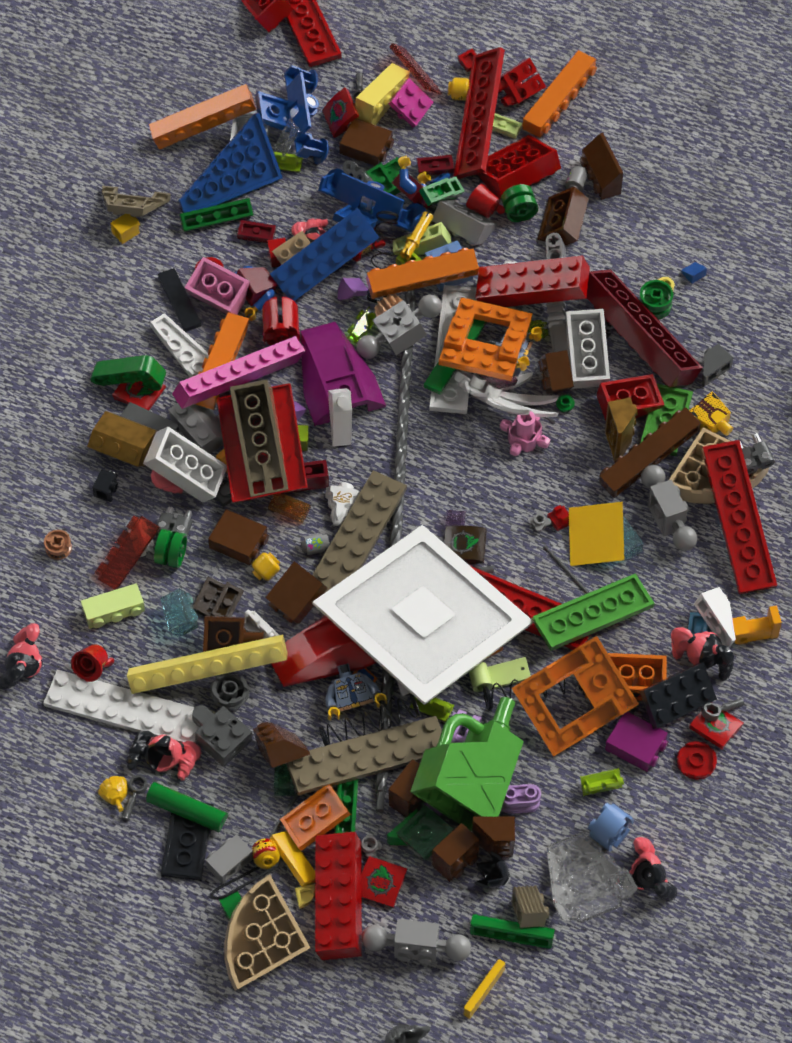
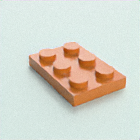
(315, 816)

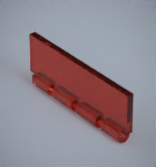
(414, 68)
(131, 548)

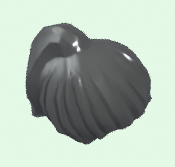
(406, 1034)

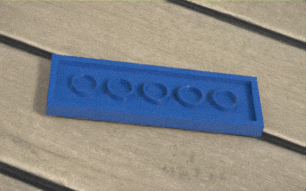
(324, 255)

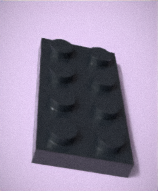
(678, 695)

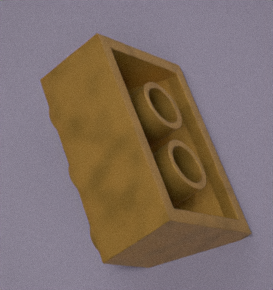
(620, 425)
(121, 438)

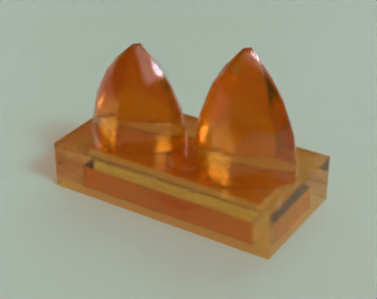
(289, 507)

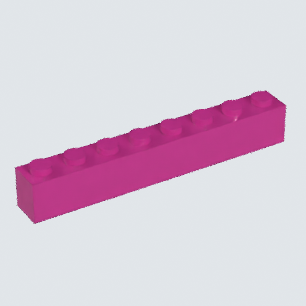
(238, 372)

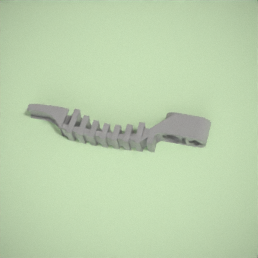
(557, 325)

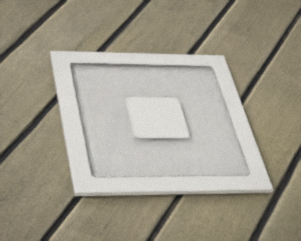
(423, 614)

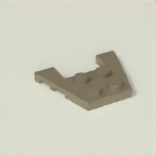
(131, 204)

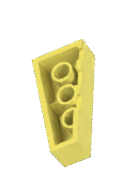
(374, 99)

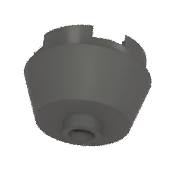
(229, 691)

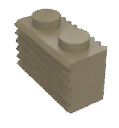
(529, 906)

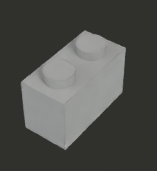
(229, 858)

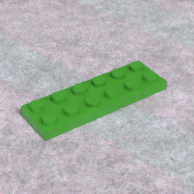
(593, 612)

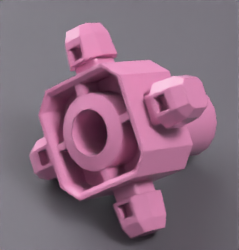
(524, 433)

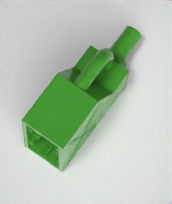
(470, 775)

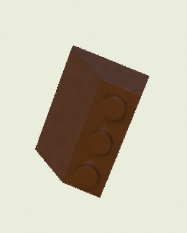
(602, 167)
(564, 215)
(278, 744)
(496, 834)

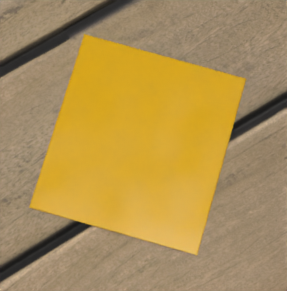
(596, 533)

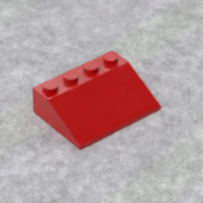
(518, 164)

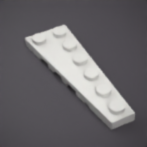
(180, 344)

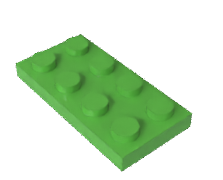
(674, 400)

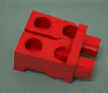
(515, 87)

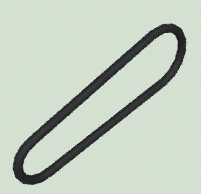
(243, 885)

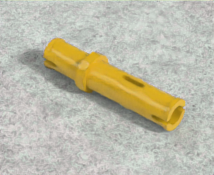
(413, 241)

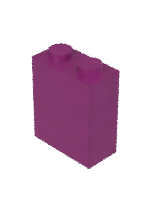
(637, 741)

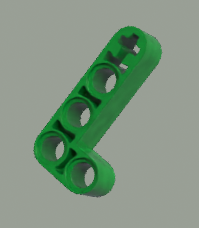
(128, 370)

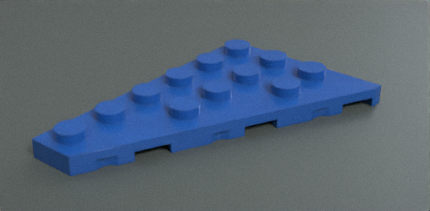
(238, 169)

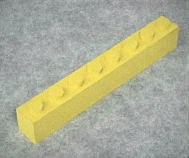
(207, 664)

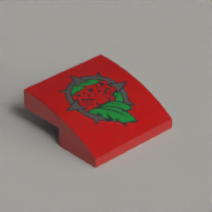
(340, 112)
(137, 394)
(718, 731)
(382, 881)

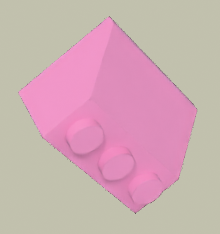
(218, 287)

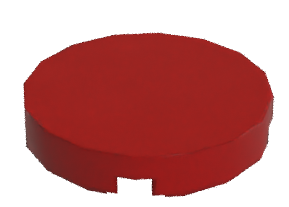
(696, 760)

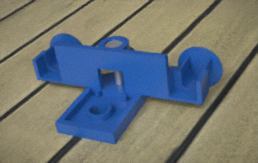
(299, 107)
(351, 190)

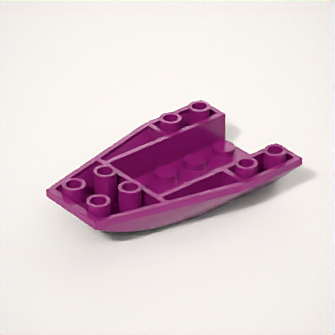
(334, 364)

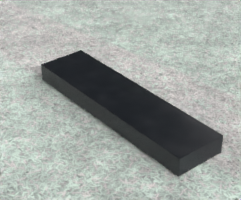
(179, 300)

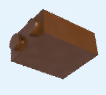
(366, 142)
(238, 537)
(295, 593)

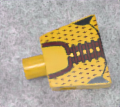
(713, 414)

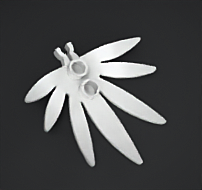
(504, 400)

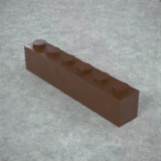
(649, 452)

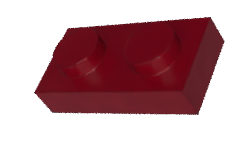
(435, 165)
(256, 231)

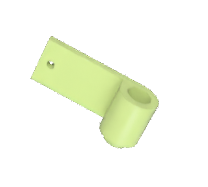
(499, 673)

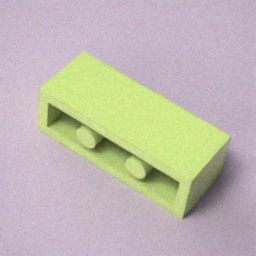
(113, 606)

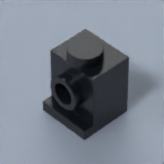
(105, 485)

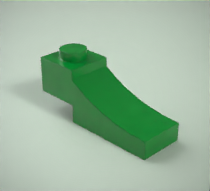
(442, 190)

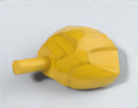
(114, 790)

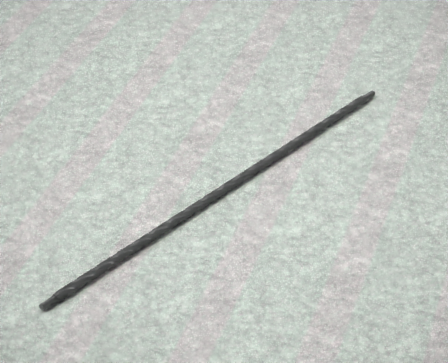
(396, 528)

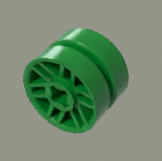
(519, 203)
(657, 297)
(170, 548)

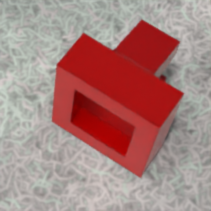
(559, 517)

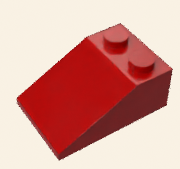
(268, 12)
(640, 389)

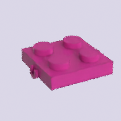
(410, 102)

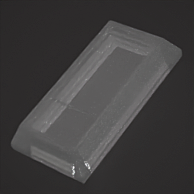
(287, 137)

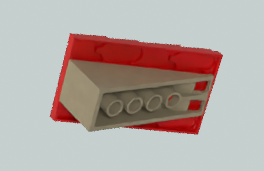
(261, 441)

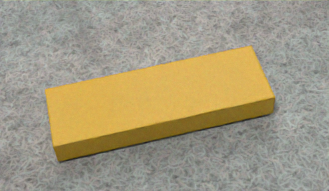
(294, 858)
(484, 988)

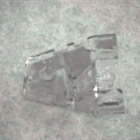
(586, 879)

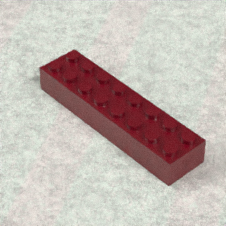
(641, 329)

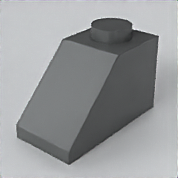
(715, 363)

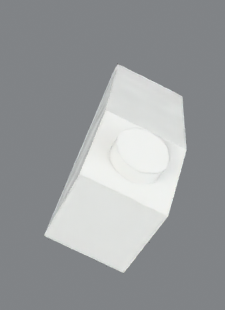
(340, 416)
(717, 614)

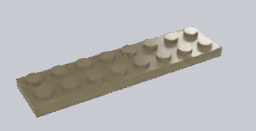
(360, 529)
(364, 755)

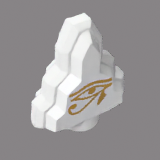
(340, 501)

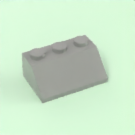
(464, 222)
(198, 425)

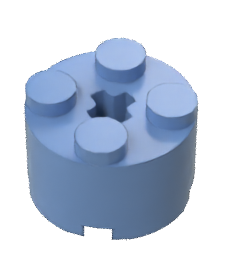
(610, 826)

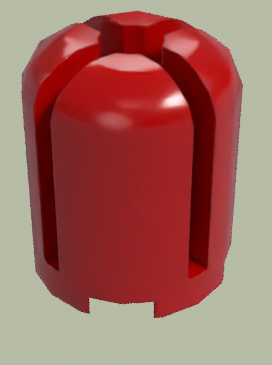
(272, 328)

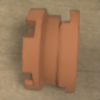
(57, 543)

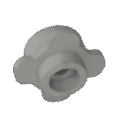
(539, 526)
(370, 840)

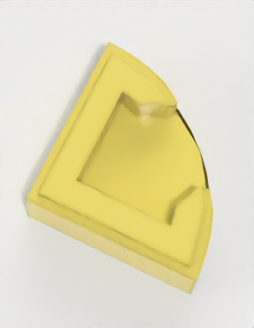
(305, 895)

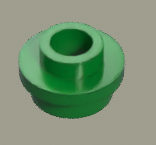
(565, 407)

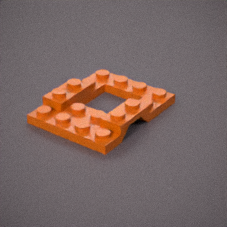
(480, 356)
(599, 682)

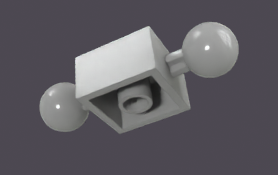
(399, 327)
(668, 507)
(416, 942)

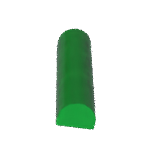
(216, 214)
(348, 794)
(186, 807)
(511, 931)

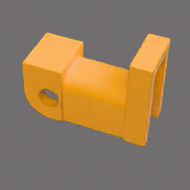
(757, 628)

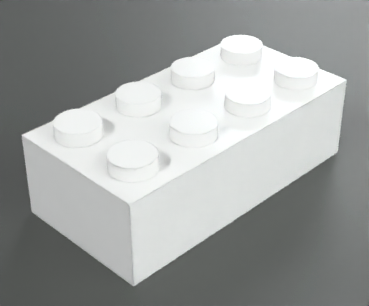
(587, 348)
(185, 464)

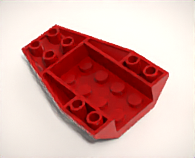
(318, 652)

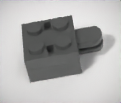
(220, 733)

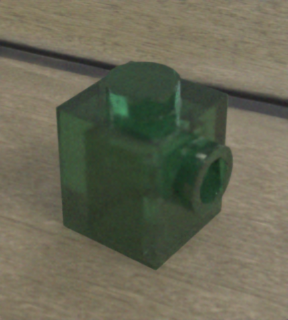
(282, 782)

